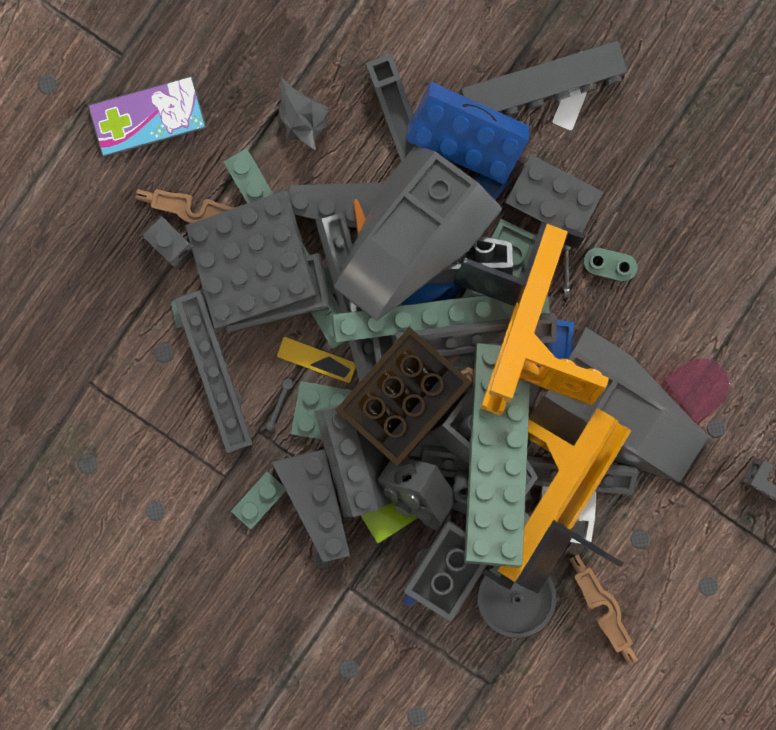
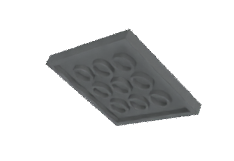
(251, 260)

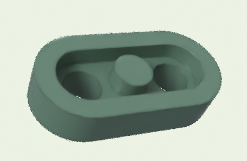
(610, 264)

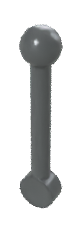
(566, 249)
(287, 385)

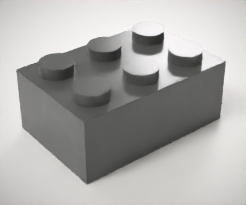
(552, 196)
(442, 576)

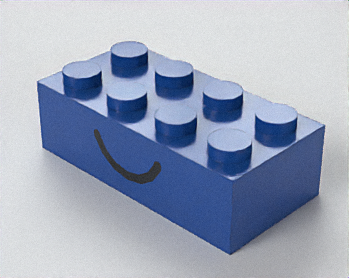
(467, 133)

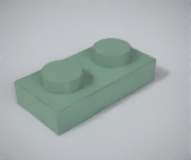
(259, 500)

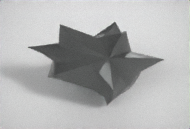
(301, 115)

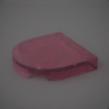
(699, 386)

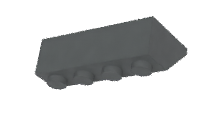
(353, 464)

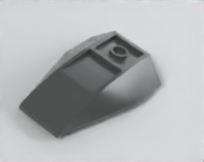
(414, 231)
(661, 433)

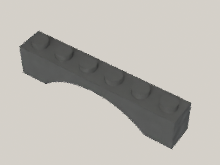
(392, 100)

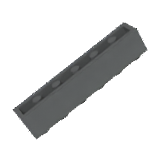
(550, 80)

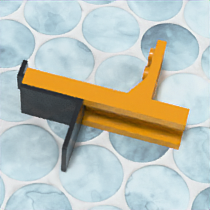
(520, 345)
(578, 476)

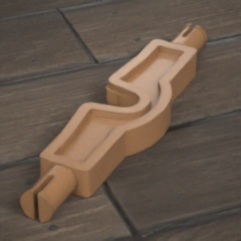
(181, 204)
(611, 620)

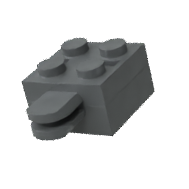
(418, 491)

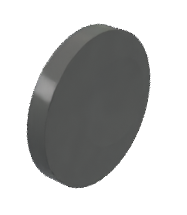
(515, 610)

